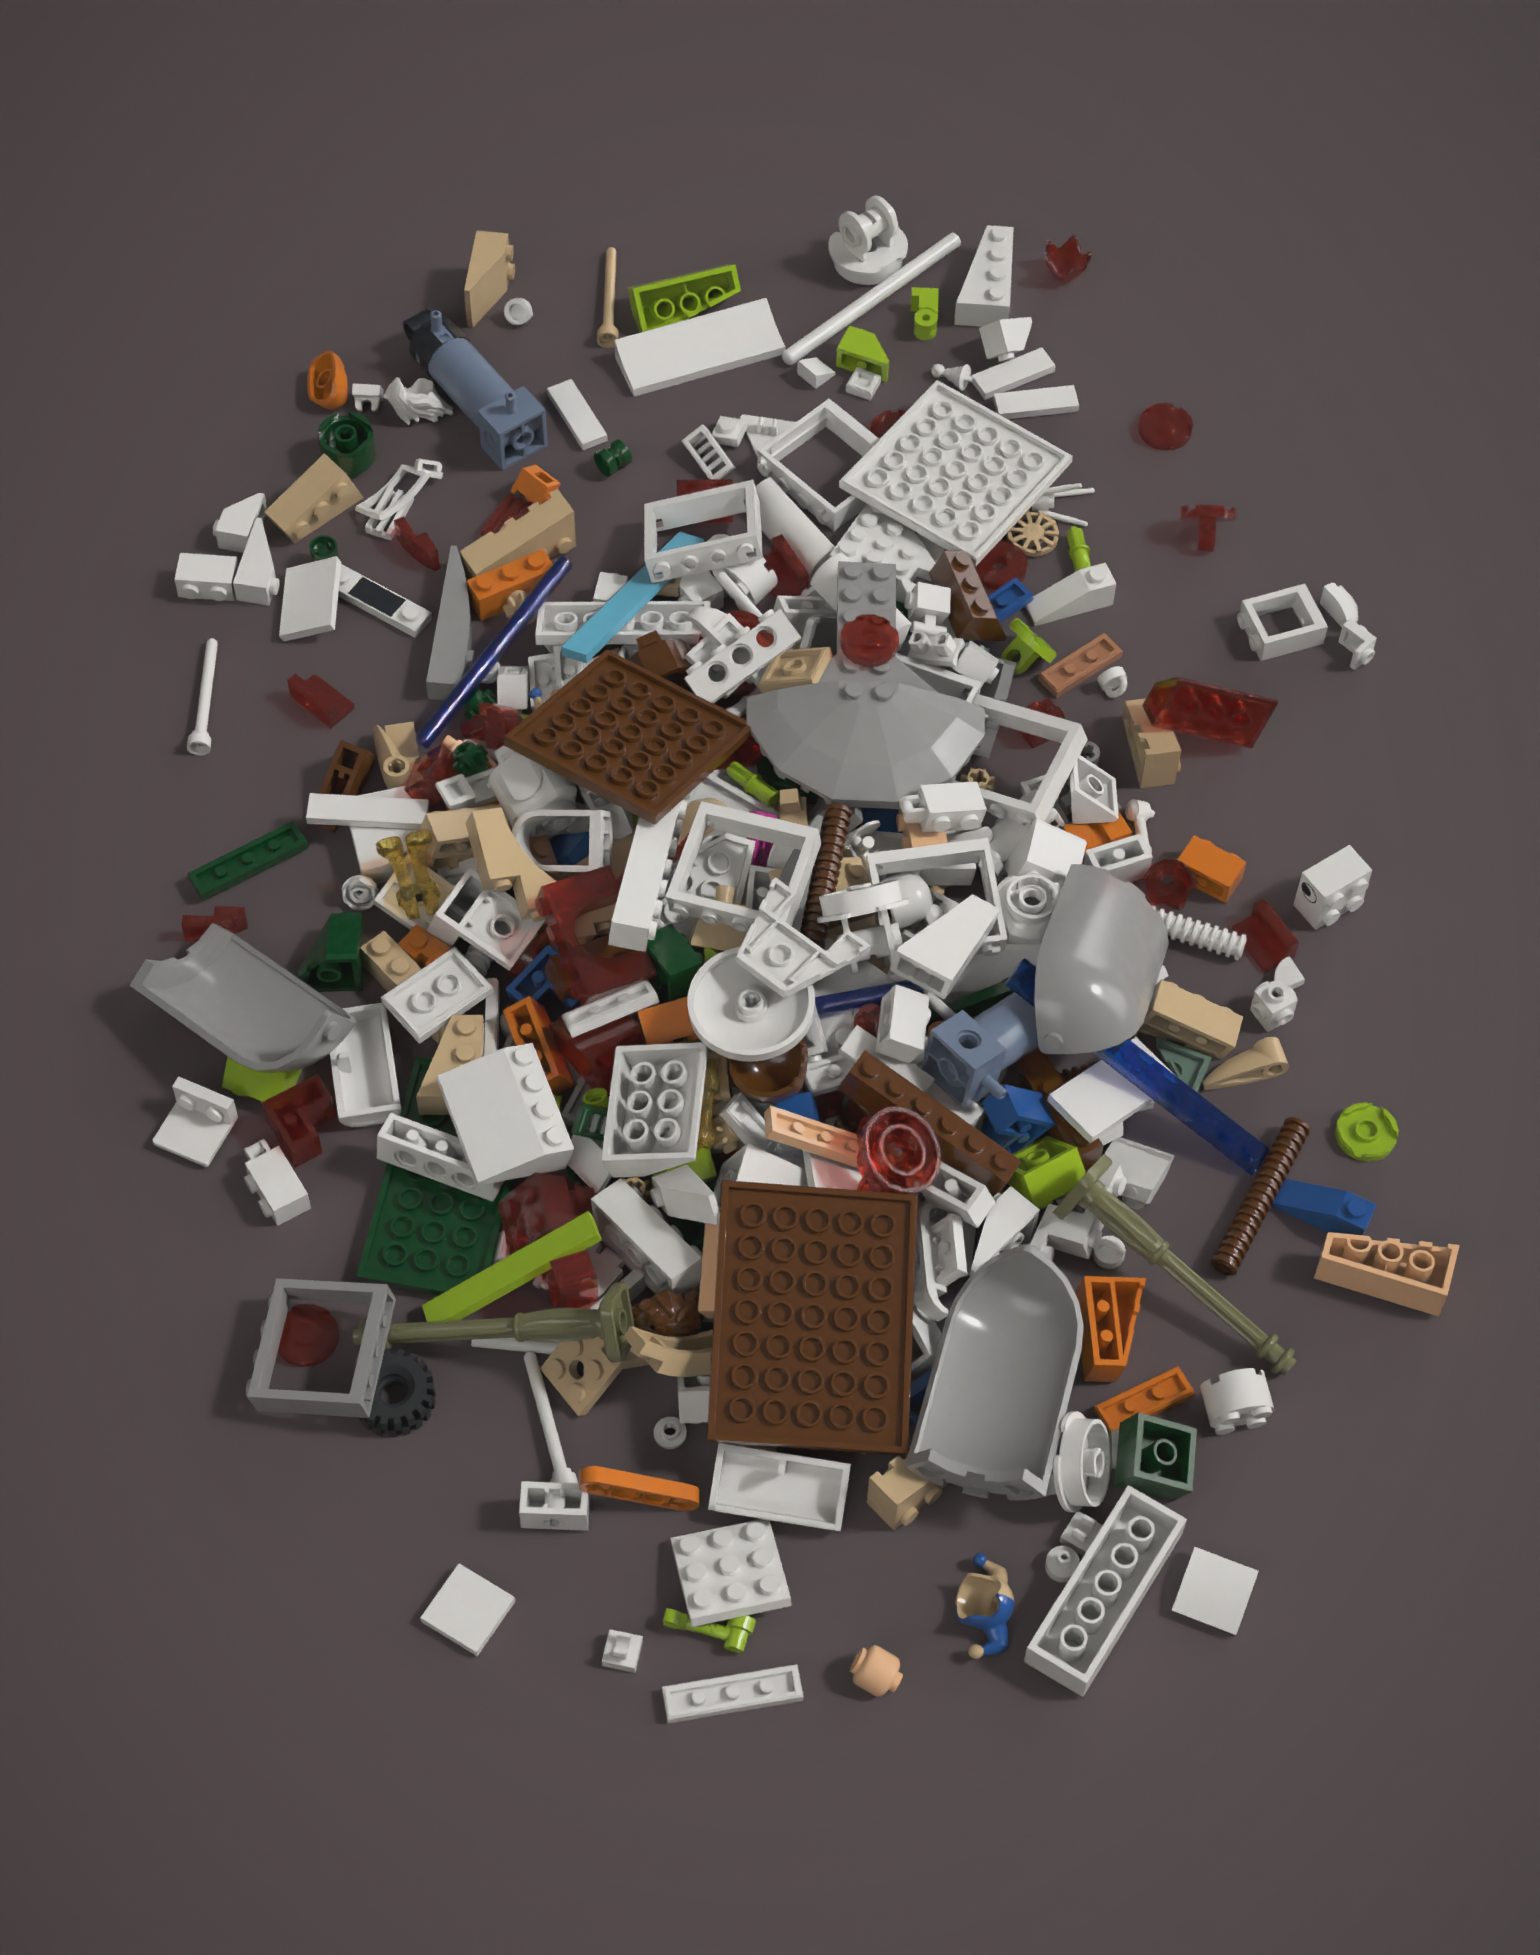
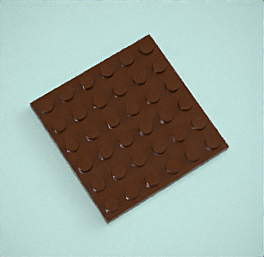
(629, 736)

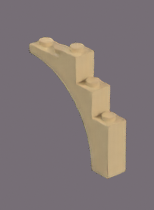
(505, 865)

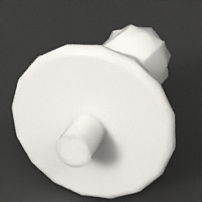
(958, 376)

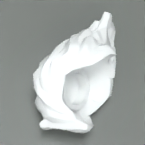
(417, 401)

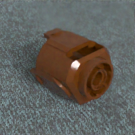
(663, 657)

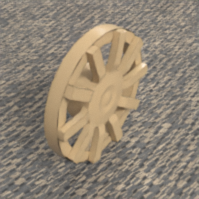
(1034, 533)

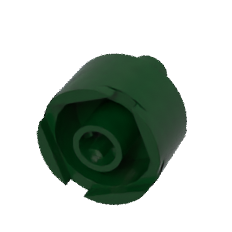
(348, 442)

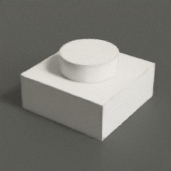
(729, 431)

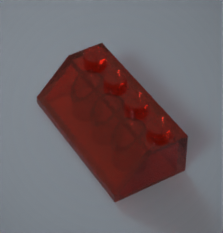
(1208, 711)

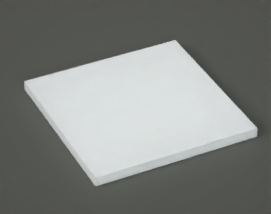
(955, 472)

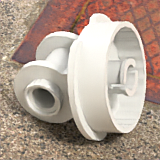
(868, 244)
(863, 900)
(1081, 1463)

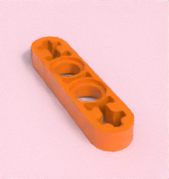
(638, 1488)

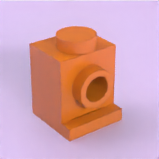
(535, 484)

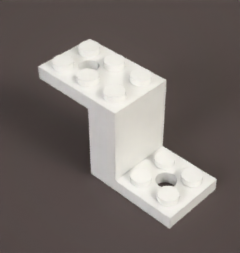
(467, 914)

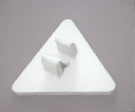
(763, 430)

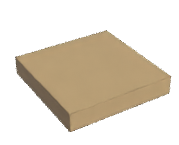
(796, 668)

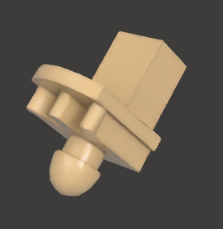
(793, 807)

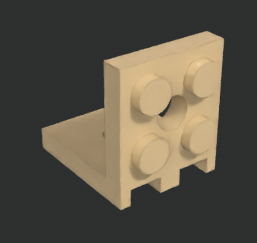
(599, 1372)

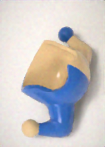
(986, 1605)

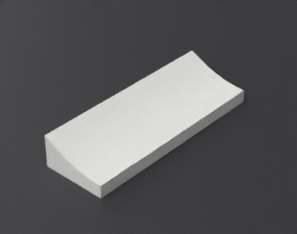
(698, 347)
(561, 620)

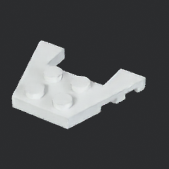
(785, 956)

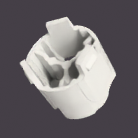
(528, 786)
(1027, 907)

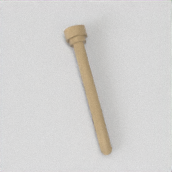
(607, 332)

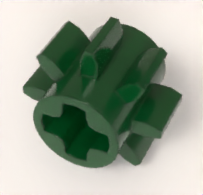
(478, 696)
(470, 758)

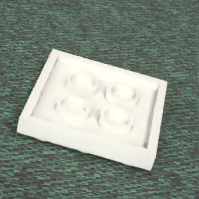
(730, 1572)

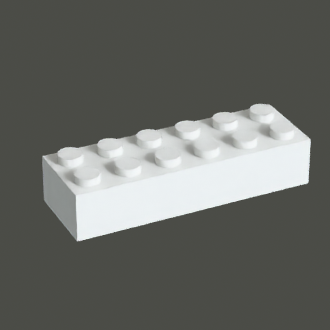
(1105, 1591)

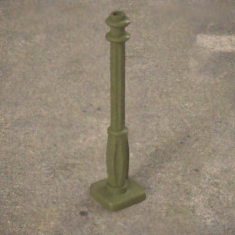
(1141, 1238)
(551, 1325)

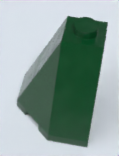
(336, 955)

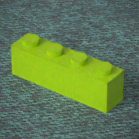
(681, 296)

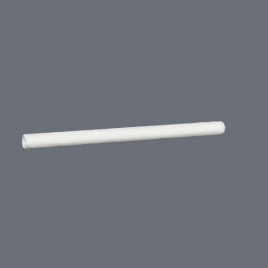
(870, 299)

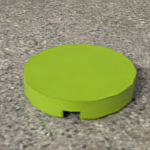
(1366, 1132)

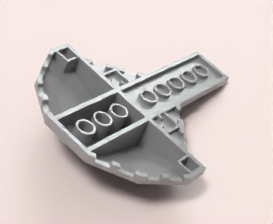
(862, 729)

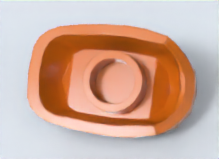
(327, 381)

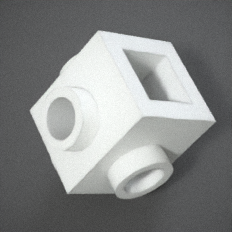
(1273, 1004)

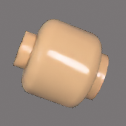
(876, 1670)

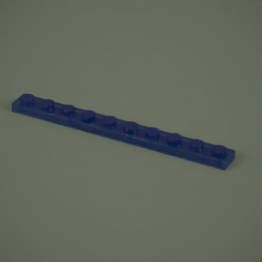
(1165, 1089)

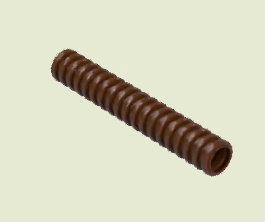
(826, 870)
(1260, 1196)

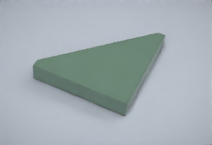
(1184, 1063)

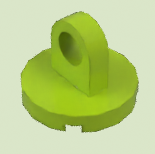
(1028, 645)

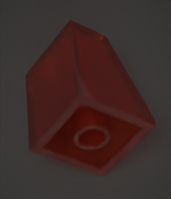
(594, 1051)

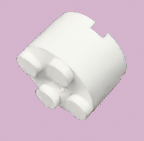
(751, 579)
(1237, 1400)

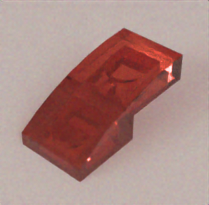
(418, 546)
(230, 918)

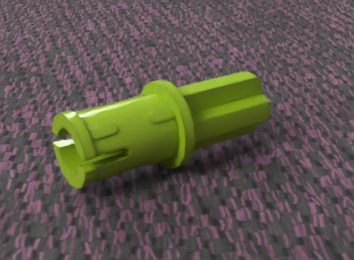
(1078, 551)
(753, 784)

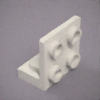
(196, 1122)

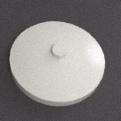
(742, 1014)

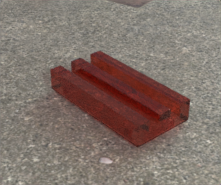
(508, 502)

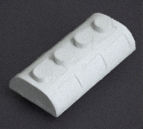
(366, 1070)
(779, 1487)

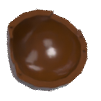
(772, 1078)

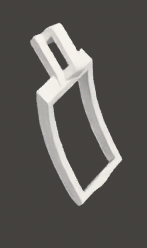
(424, 474)

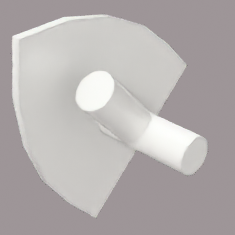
(863, 846)

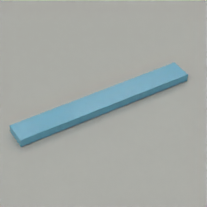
(619, 609)

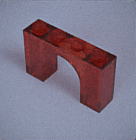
(590, 975)

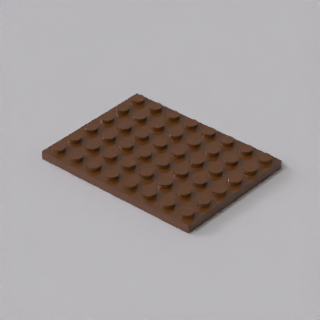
(813, 1318)

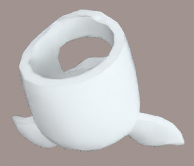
(920, 899)

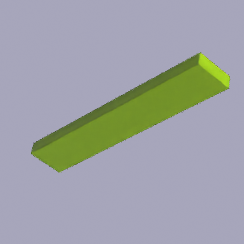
(513, 1271)

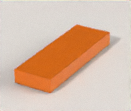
(1147, 1398)

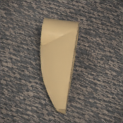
(393, 766)
(1256, 1064)

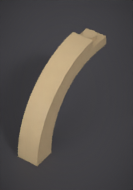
(673, 1355)

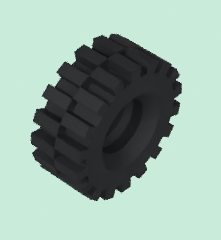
(419, 1398)

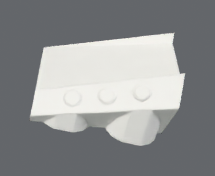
(1143, 1169)

